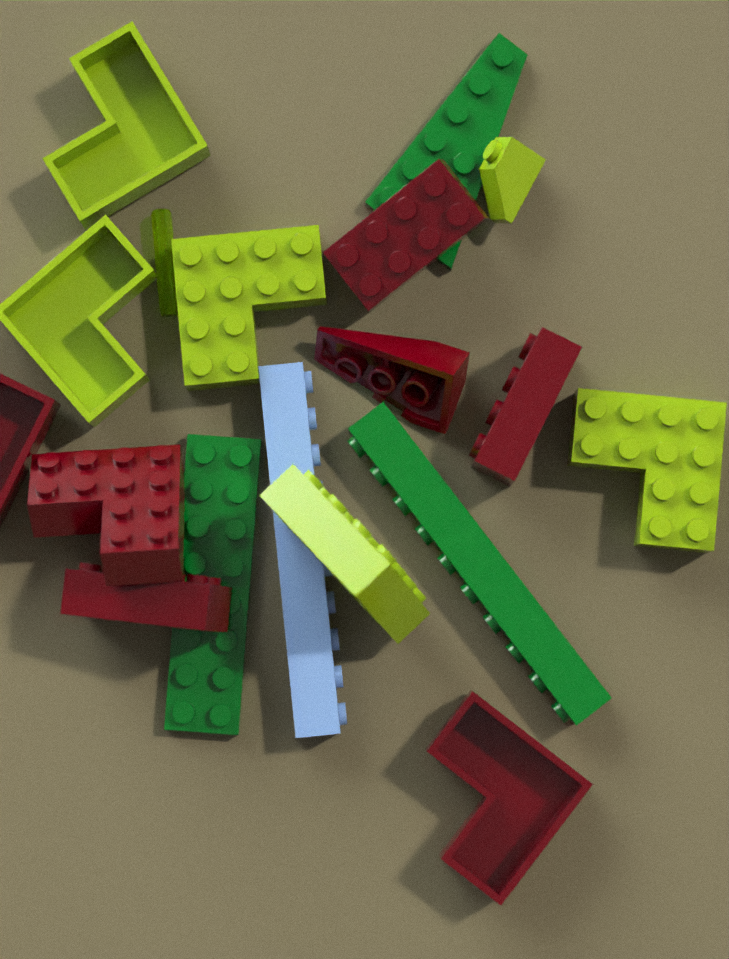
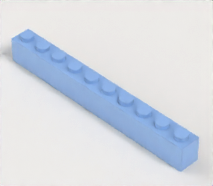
(301, 573)

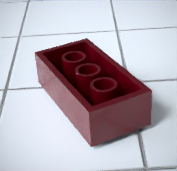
(405, 234)
(526, 407)
(190, 604)

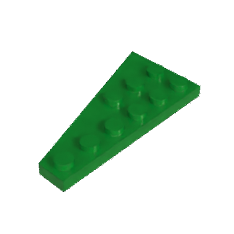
(461, 127)

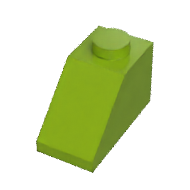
(508, 176)

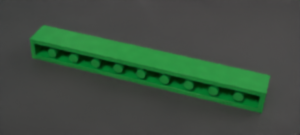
(478, 564)

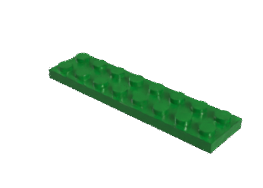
(218, 543)

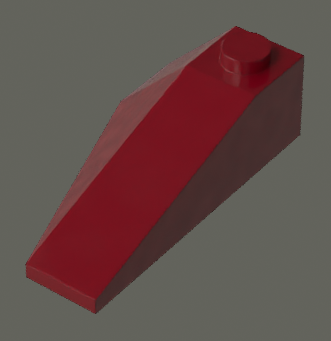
(409, 373)

